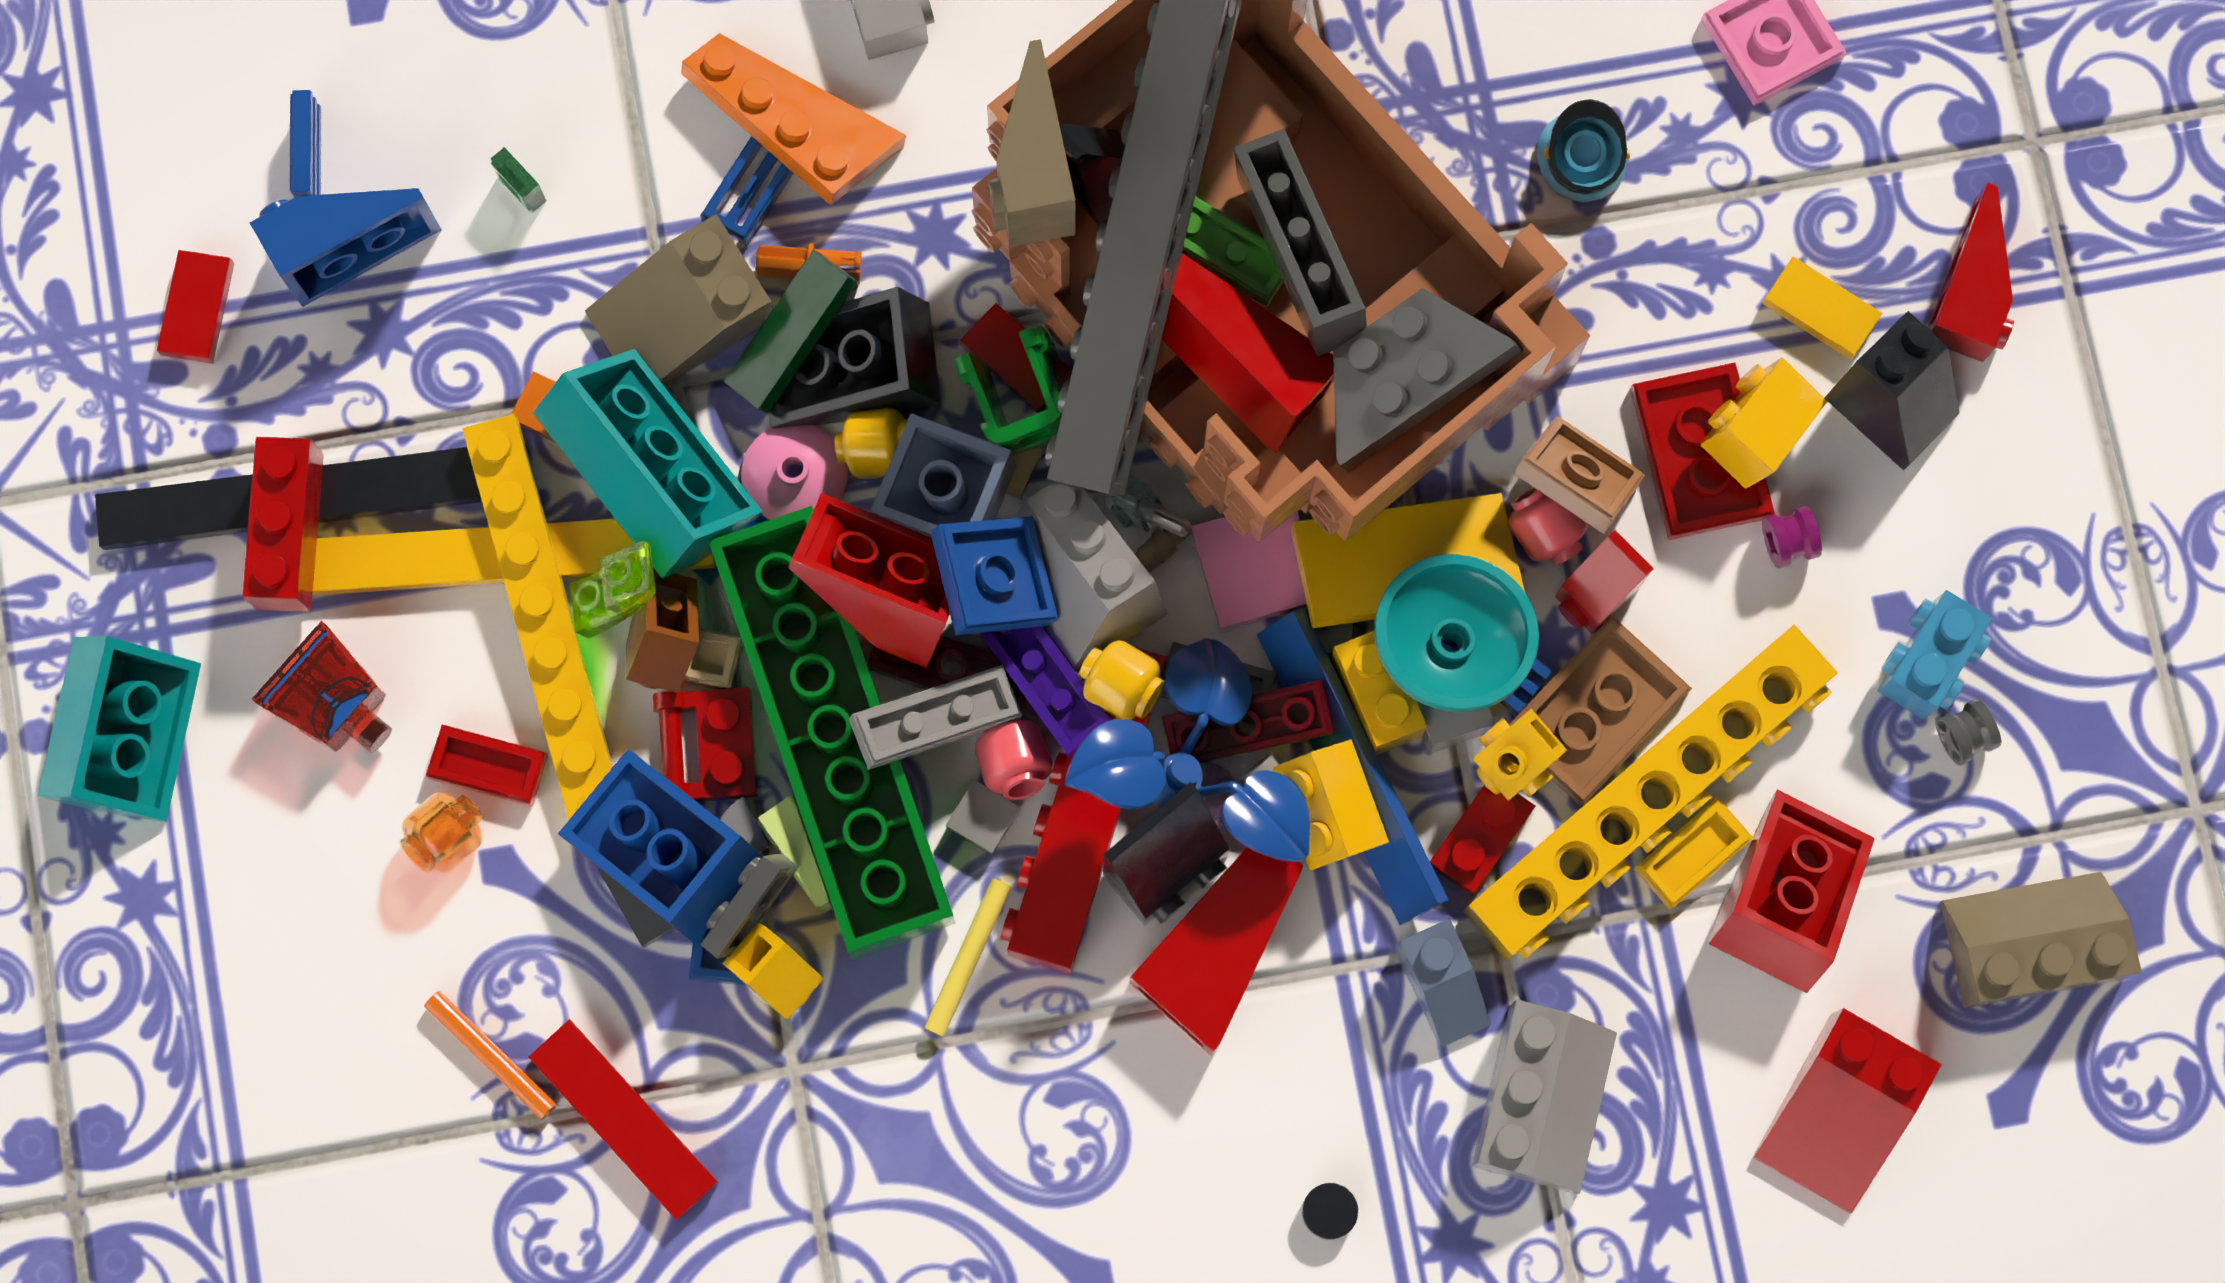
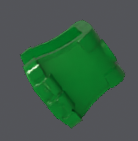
(1030, 431)

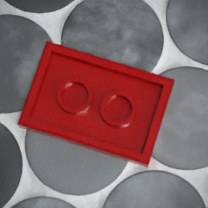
(1689, 483)

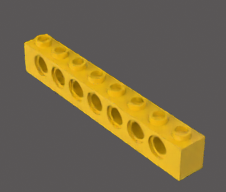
(1788, 660)

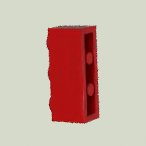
(283, 524)

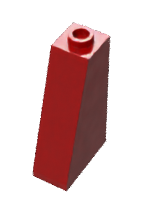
(1245, 354)
(1215, 948)

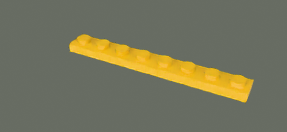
(539, 607)

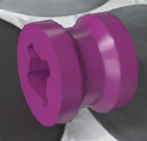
(1791, 537)

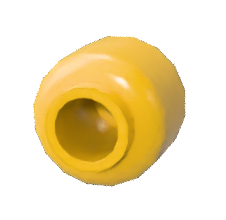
(869, 441)
(1121, 680)

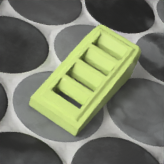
(788, 836)

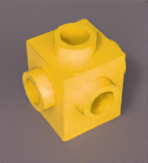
(1532, 745)

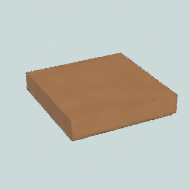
(1579, 474)

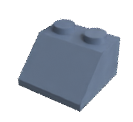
(942, 478)

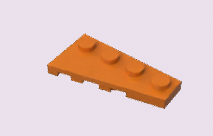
(797, 122)

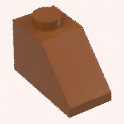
(664, 634)

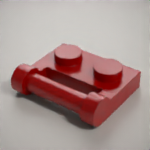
(723, 742)

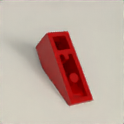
(1978, 287)

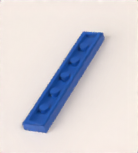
(1397, 865)

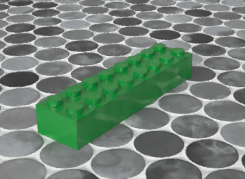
(810, 685)

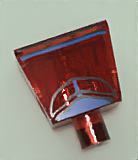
(326, 694)

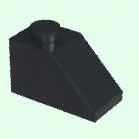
(1091, 159)

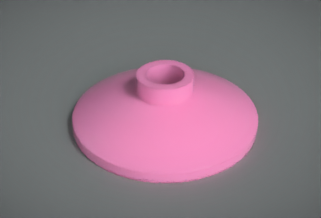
(772, 450)

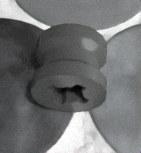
(1968, 732)

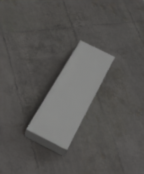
(934, 717)

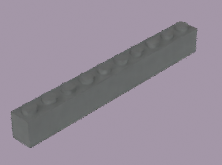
(1141, 243)

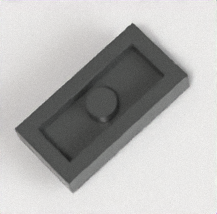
(733, 920)

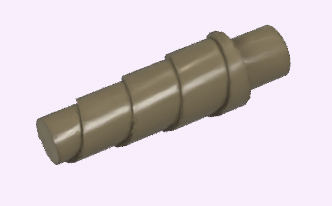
(1158, 548)

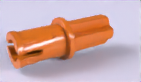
(787, 261)

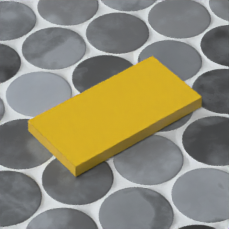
(1350, 577)

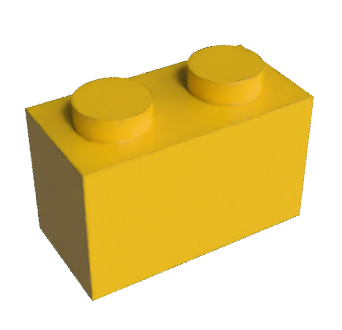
(1763, 421)
(1382, 707)
(1338, 801)

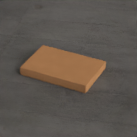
(1604, 707)

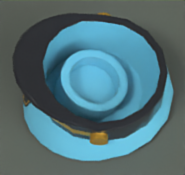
(1584, 151)

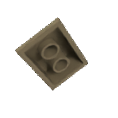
(1033, 180)
(683, 303)

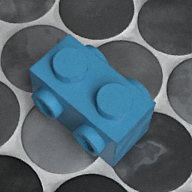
(1927, 667)

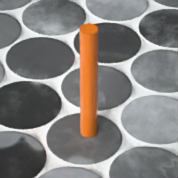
(490, 1055)

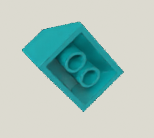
(119, 728)

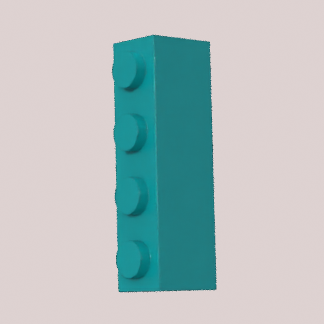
(645, 460)

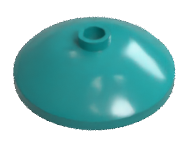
(1464, 603)

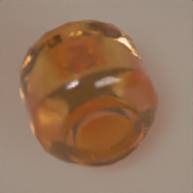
(441, 832)

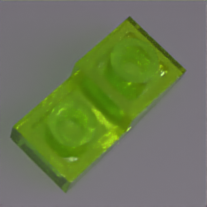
(615, 591)

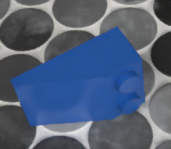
(339, 236)
(660, 845)

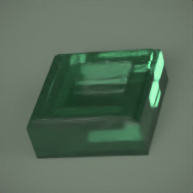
(517, 180)

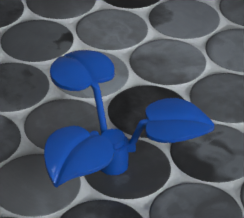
(1123, 769)

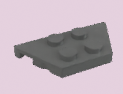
(1407, 371)

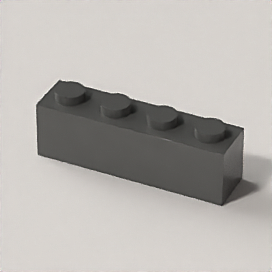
(1300, 241)

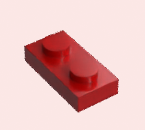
(1480, 838)

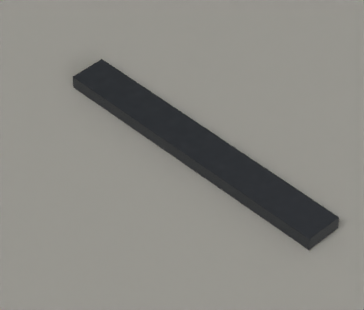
(347, 492)

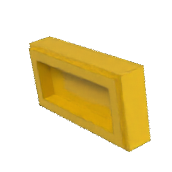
(1822, 308)
(1693, 853)

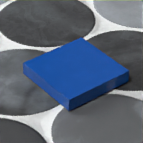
(993, 575)

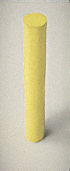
(967, 957)

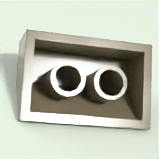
(2039, 939)

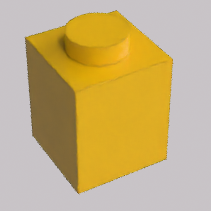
(773, 970)

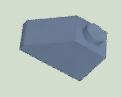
(1443, 982)

